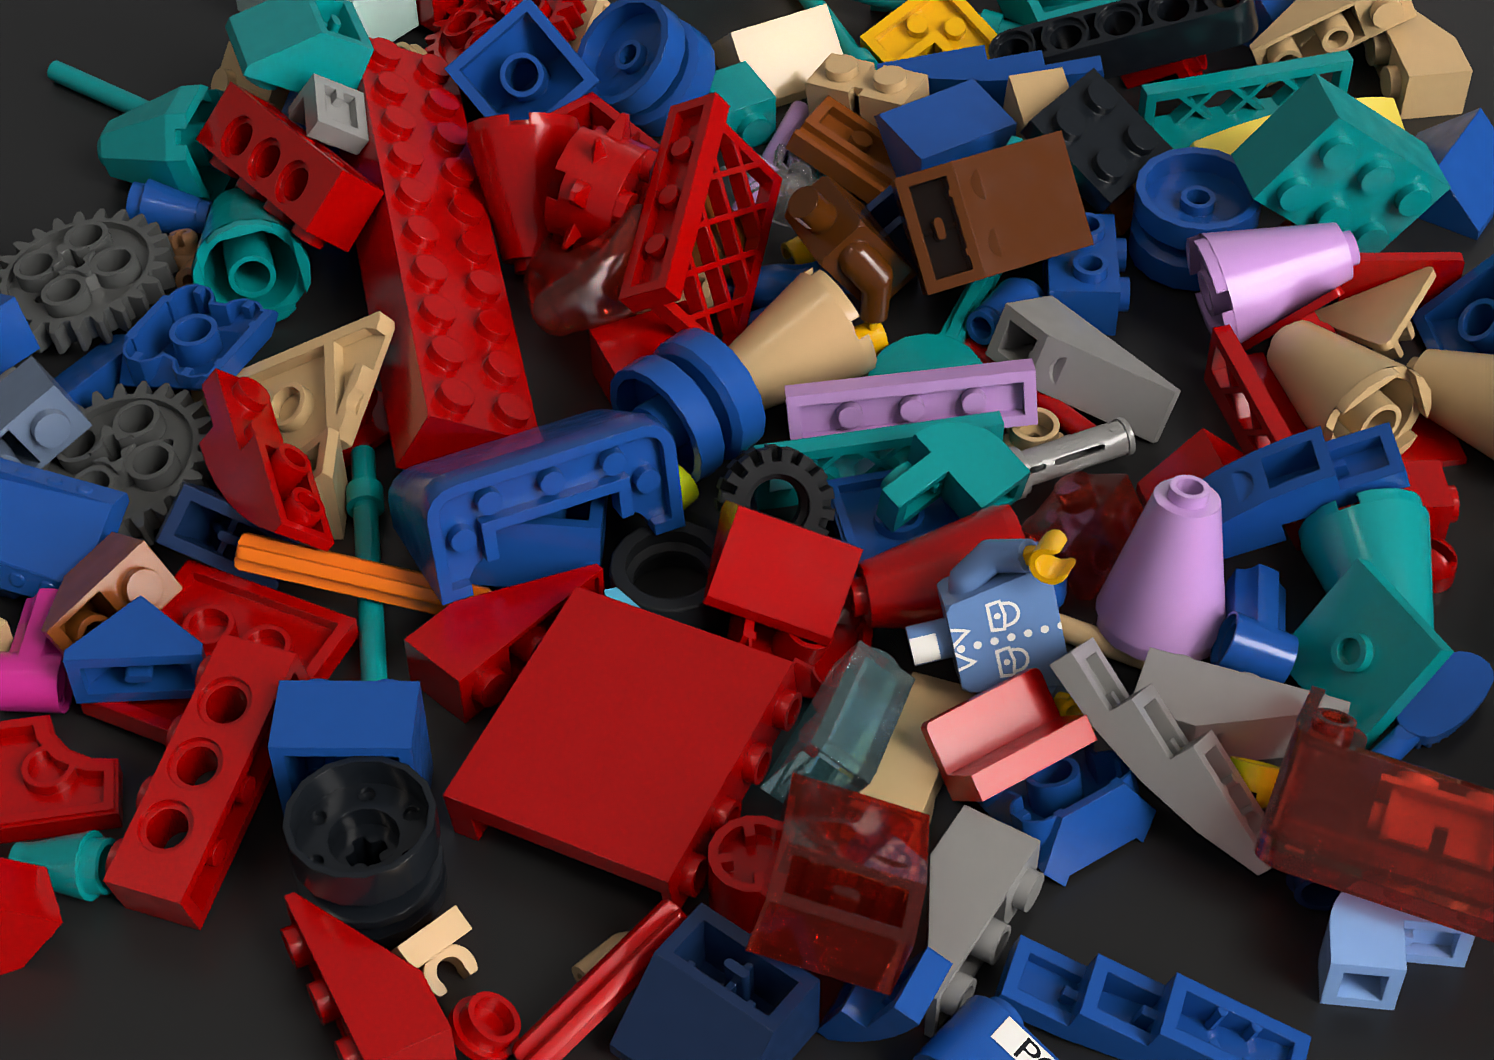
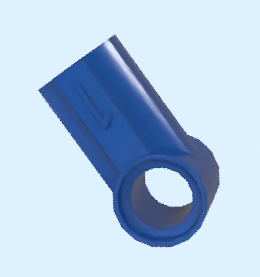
(1255, 626)

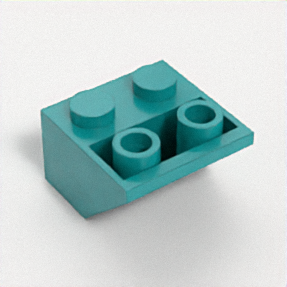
(292, 39)

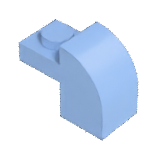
(1368, 952)

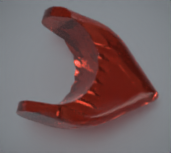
(582, 285)

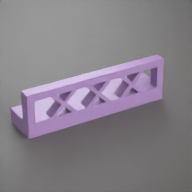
(913, 397)

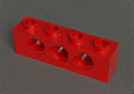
(288, 170)
(186, 878)

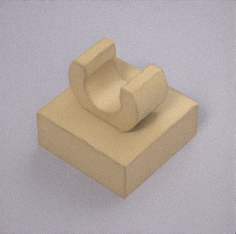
(435, 944)

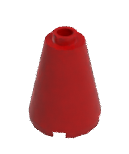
(517, 174)
(901, 583)

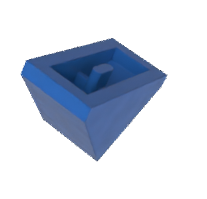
(134, 658)

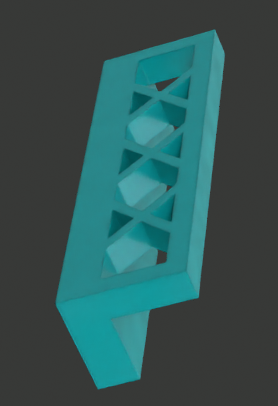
(1195, 121)
(858, 453)

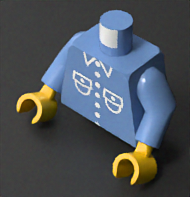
(1000, 616)

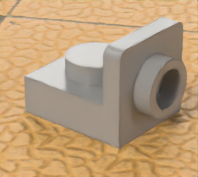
(332, 114)

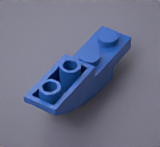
(1299, 477)

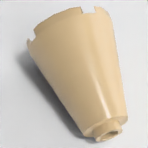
(804, 339)
(1346, 384)
(1461, 394)

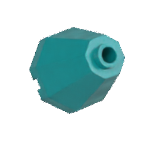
(162, 143)

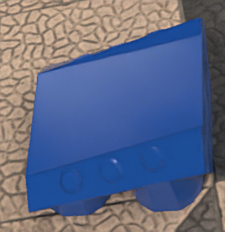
(191, 336)
(49, 525)
(1076, 810)

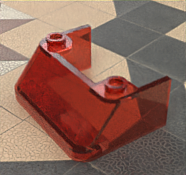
(1380, 825)

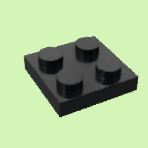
(1102, 136)

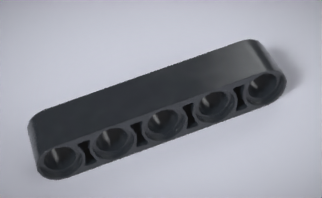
(1135, 33)

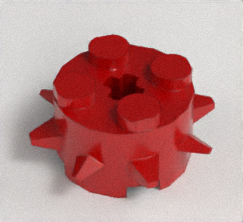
(601, 181)

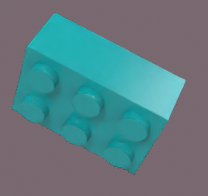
(1340, 163)

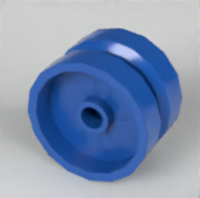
(647, 61)
(1179, 198)
(698, 395)

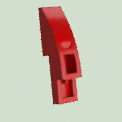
(254, 468)

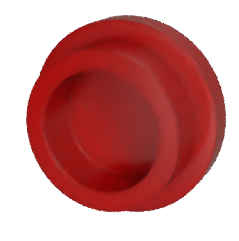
(485, 1026)

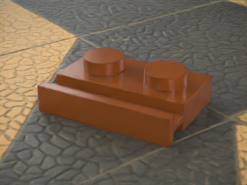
(844, 149)

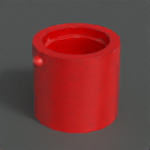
(738, 867)

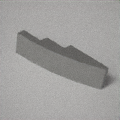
(1187, 776)

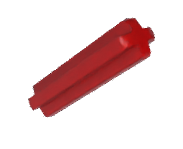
(599, 988)

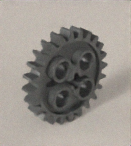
(88, 277)
(141, 448)

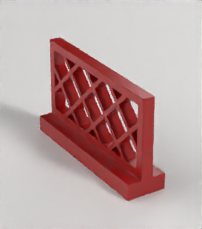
(677, 217)

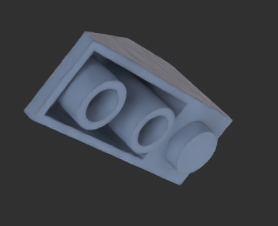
(36, 416)

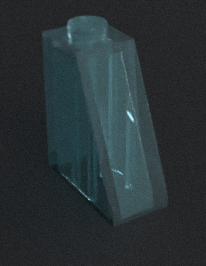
(845, 723)

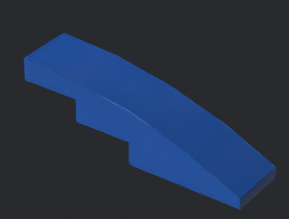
(969, 63)
(1136, 1016)

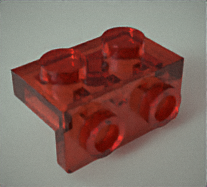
(1096, 519)

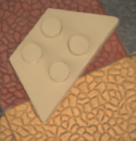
(323, 380)

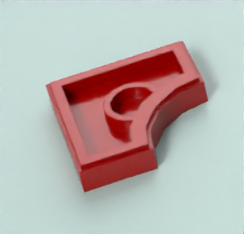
(51, 787)

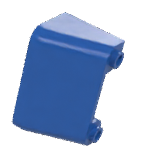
(458, 501)

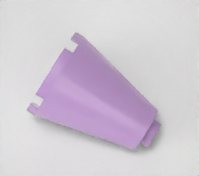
(1267, 272)
(1168, 575)

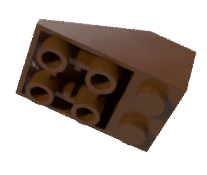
(991, 212)

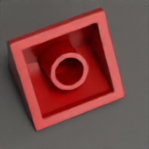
(779, 573)

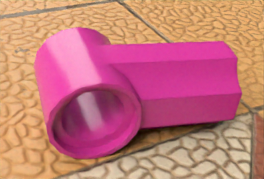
(34, 669)

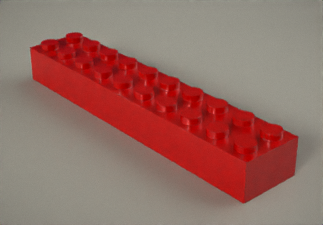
(434, 267)

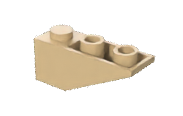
(1327, 27)
(1420, 68)

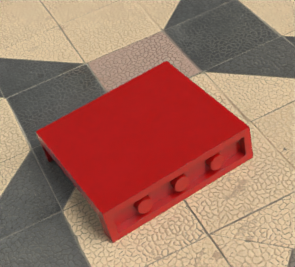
(627, 743)

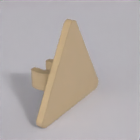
(1381, 314)

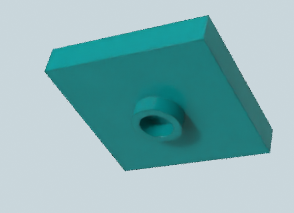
(1367, 648)

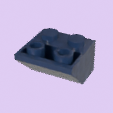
(717, 1000)

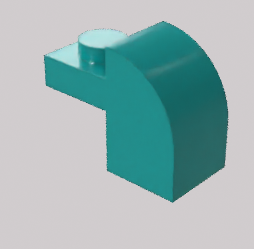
(952, 462)

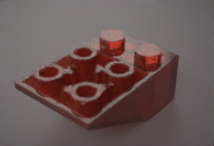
(843, 885)

